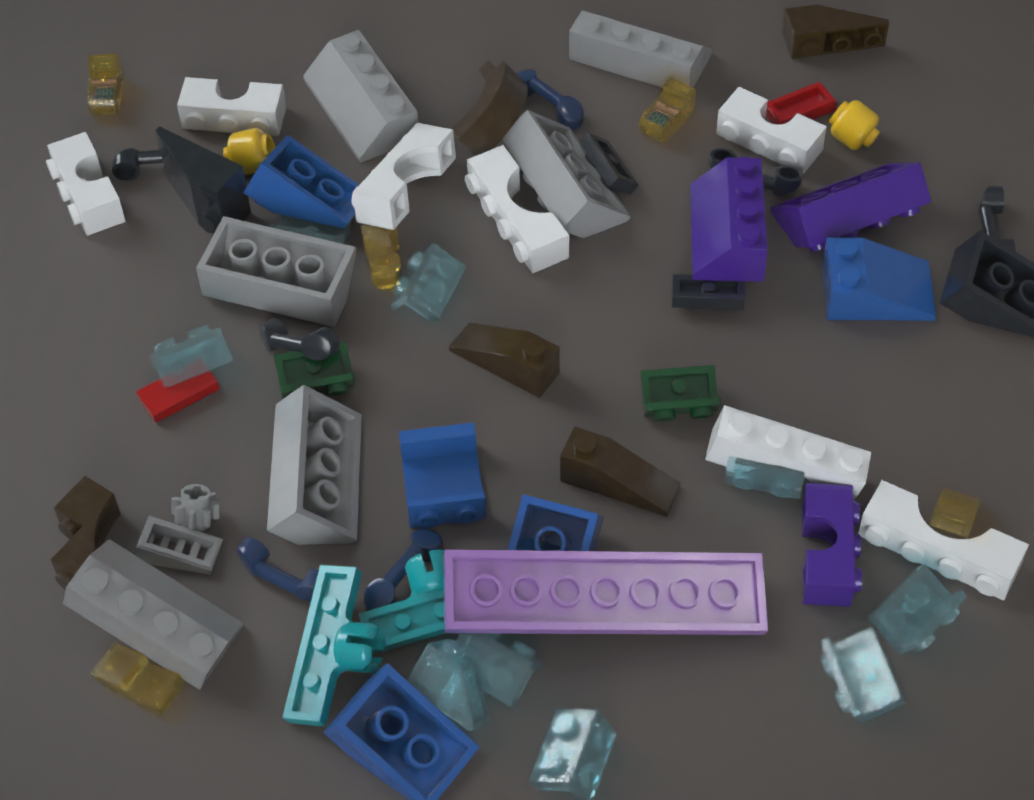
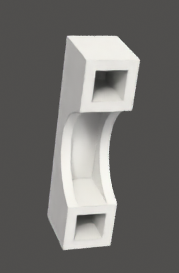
(383, 194)
(535, 236)
(778, 444)
(982, 562)

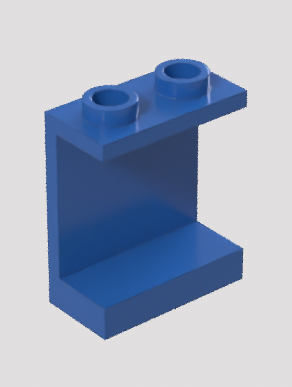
(442, 475)

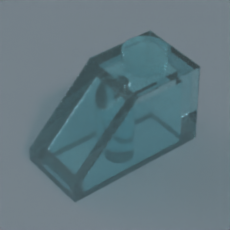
(451, 683)

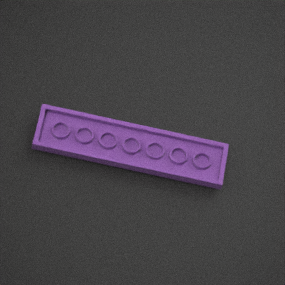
(604, 592)

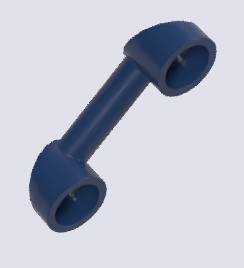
(568, 108)
(254, 555)
(382, 590)

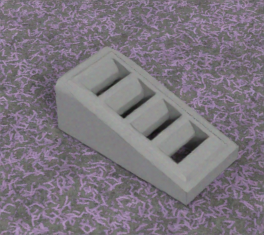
(171, 532)

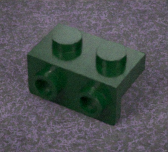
(328, 375)
(679, 392)

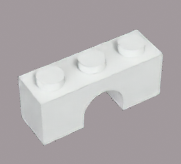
(204, 109)
(791, 143)
(92, 202)

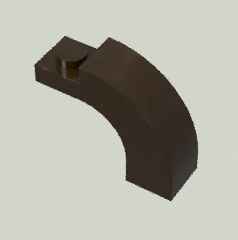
(495, 109)

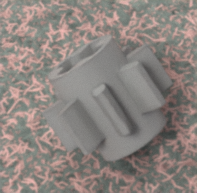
(195, 507)

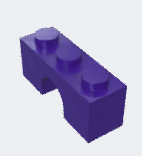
(831, 573)

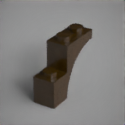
(85, 519)

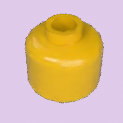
(854, 125)
(249, 148)

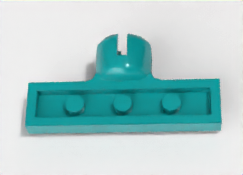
(421, 613)
(330, 646)

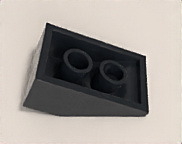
(203, 180)
(991, 285)

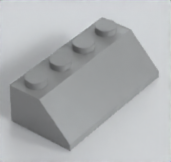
(635, 51)
(360, 96)
(562, 176)
(277, 271)
(314, 470)
(151, 612)

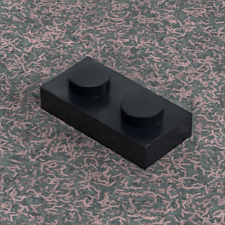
(604, 158)
(707, 293)

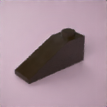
(511, 355)
(615, 472)

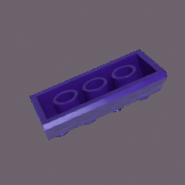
(853, 204)
(729, 222)

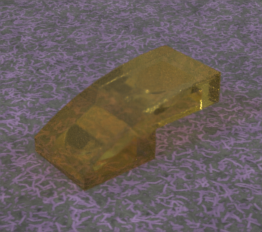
(955, 512)
(136, 679)

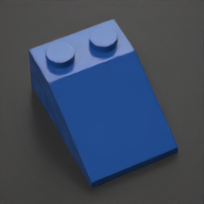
(302, 186)
(875, 282)
(554, 527)
(401, 737)

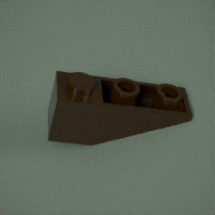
(828, 30)

